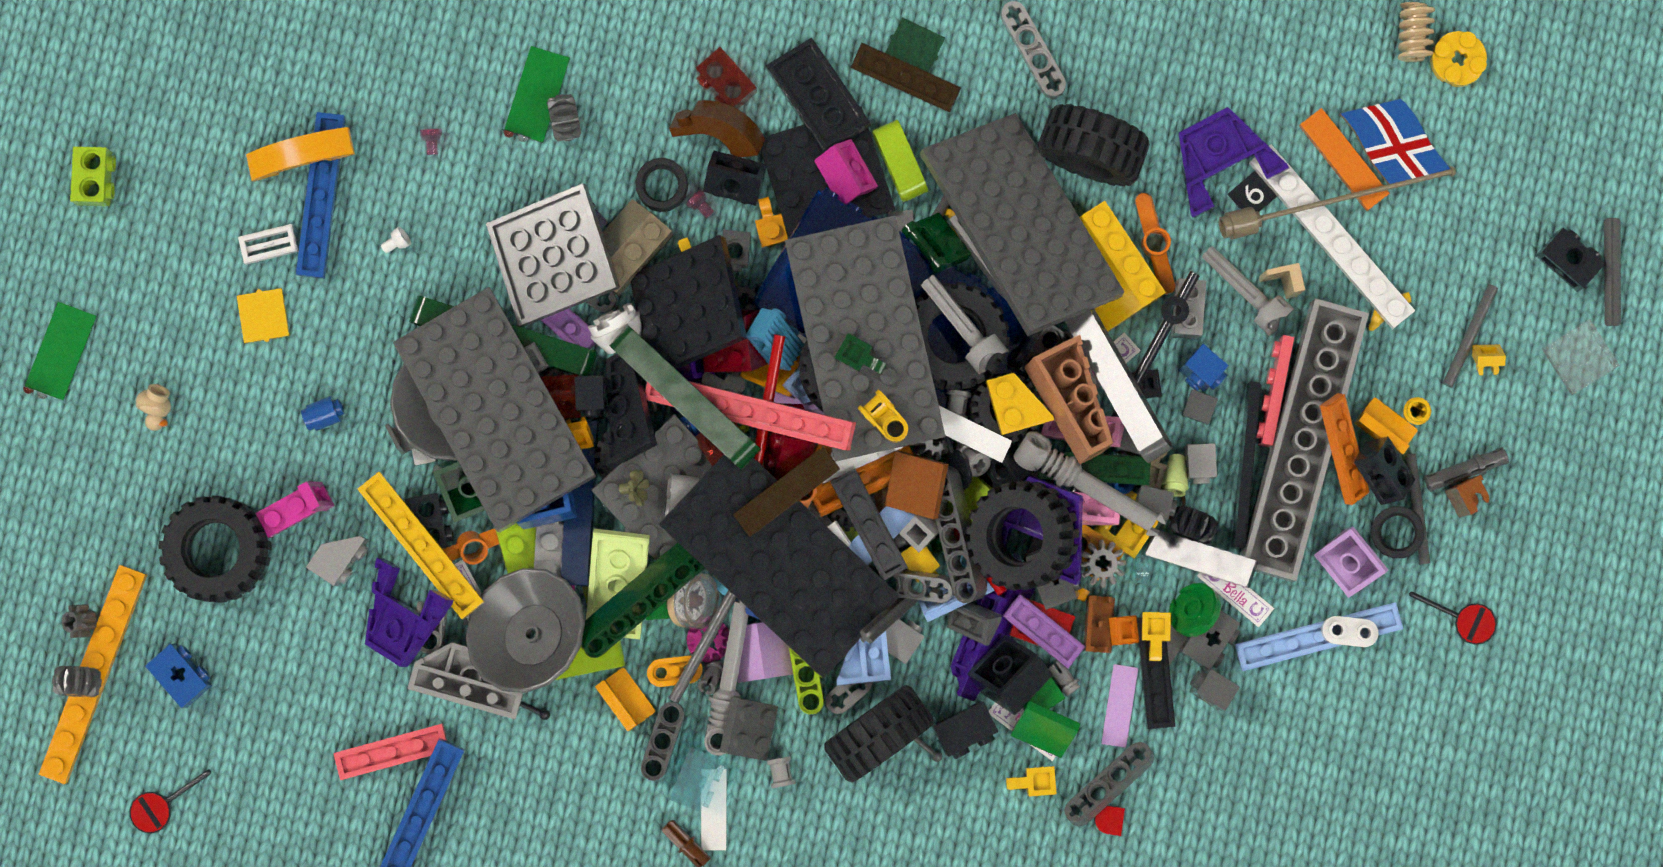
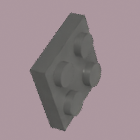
(748, 728)

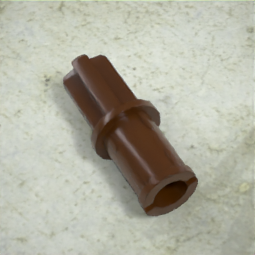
(686, 844)

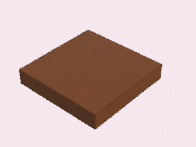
(916, 485)

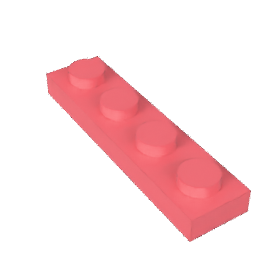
(1276, 379)
(388, 752)

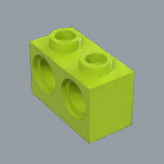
(84, 177)

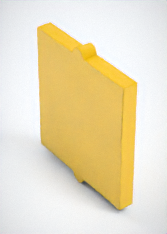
(263, 315)

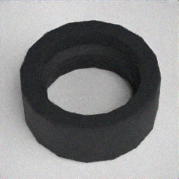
(646, 170)
(1390, 512)

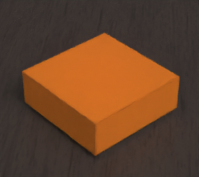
(1124, 630)

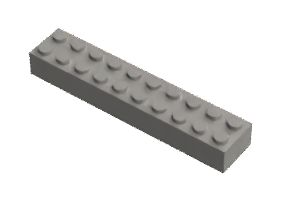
(1301, 444)

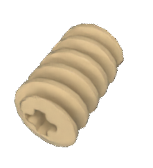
(1415, 32)

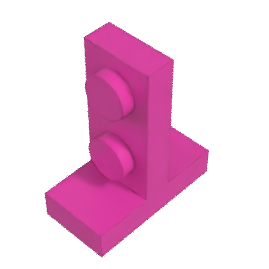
(295, 507)

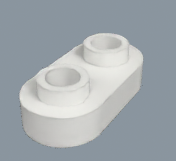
(1350, 631)

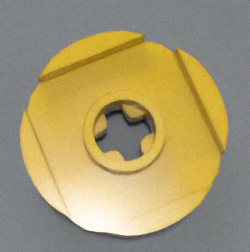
(1466, 45)

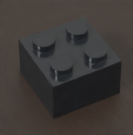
(1010, 674)
(965, 729)

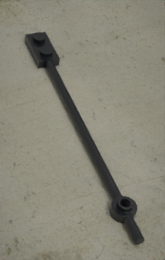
(1152, 351)

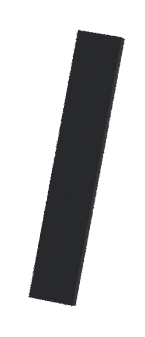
(1246, 465)

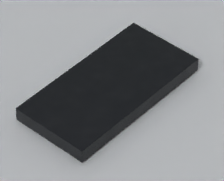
(818, 95)

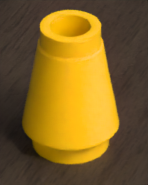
(1422, 409)

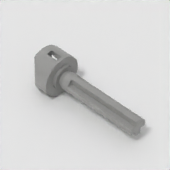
(1269, 310)
(982, 348)

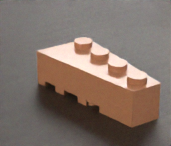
(1071, 397)

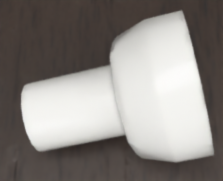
(398, 239)

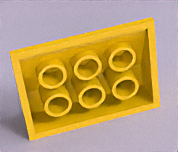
(1126, 263)

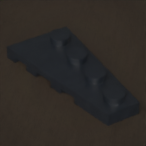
(628, 413)

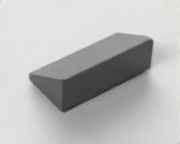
(974, 622)

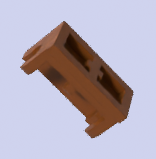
(1464, 498)
(1097, 627)

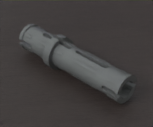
(1477, 465)

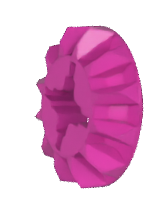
(694, 637)

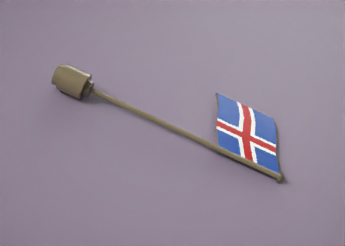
(1393, 146)

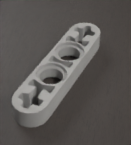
(1038, 47)

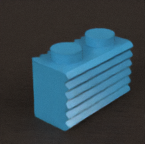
(762, 334)

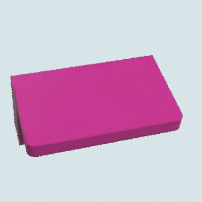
(845, 171)

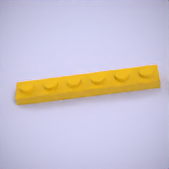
(420, 544)

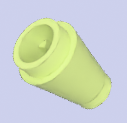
(1175, 476)

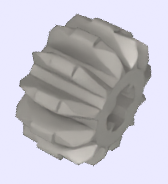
(1107, 556)

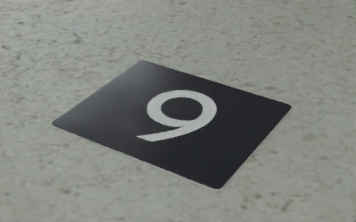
(1252, 193)

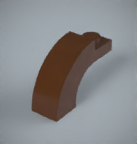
(722, 122)

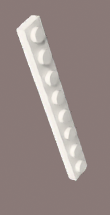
(1339, 245)

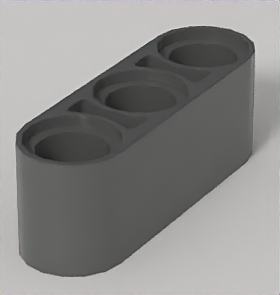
(653, 752)

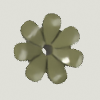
(635, 487)

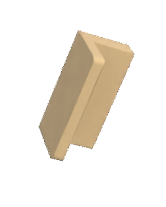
(1290, 277)

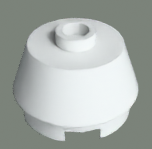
(612, 323)

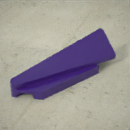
(971, 651)

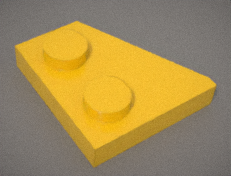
(1015, 404)

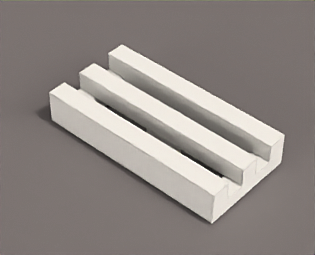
(271, 254)

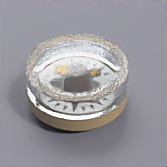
(694, 603)

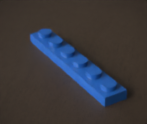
(319, 207)
(423, 805)

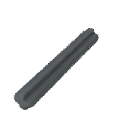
(1612, 271)
(886, 619)

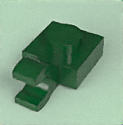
(856, 353)

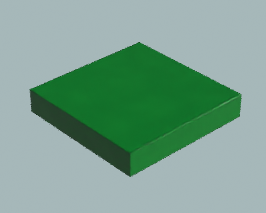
(1045, 729)

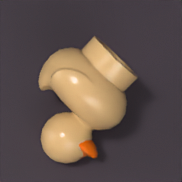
(156, 404)

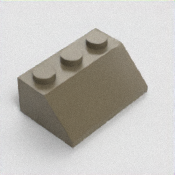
(634, 241)

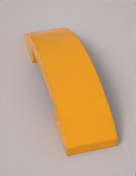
(299, 152)

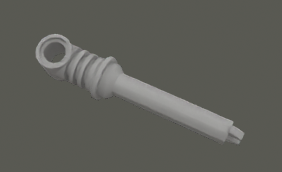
(1036, 453)
(721, 697)

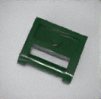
(937, 242)

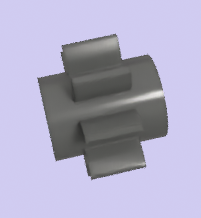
(79, 621)

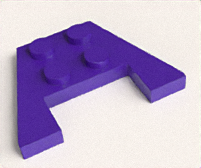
(1217, 145)
(1027, 523)
(396, 628)

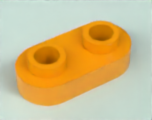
(674, 668)

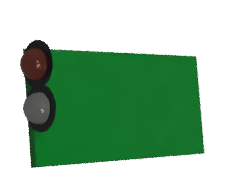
(539, 82)
(60, 352)

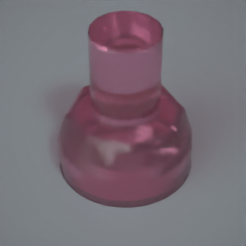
(431, 137)
(698, 202)

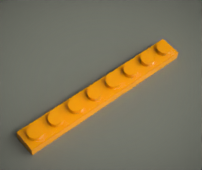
(101, 656)

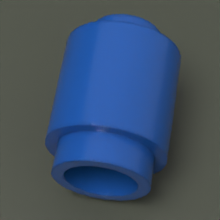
(322, 413)

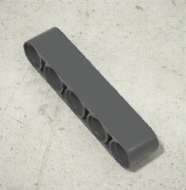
(954, 548)

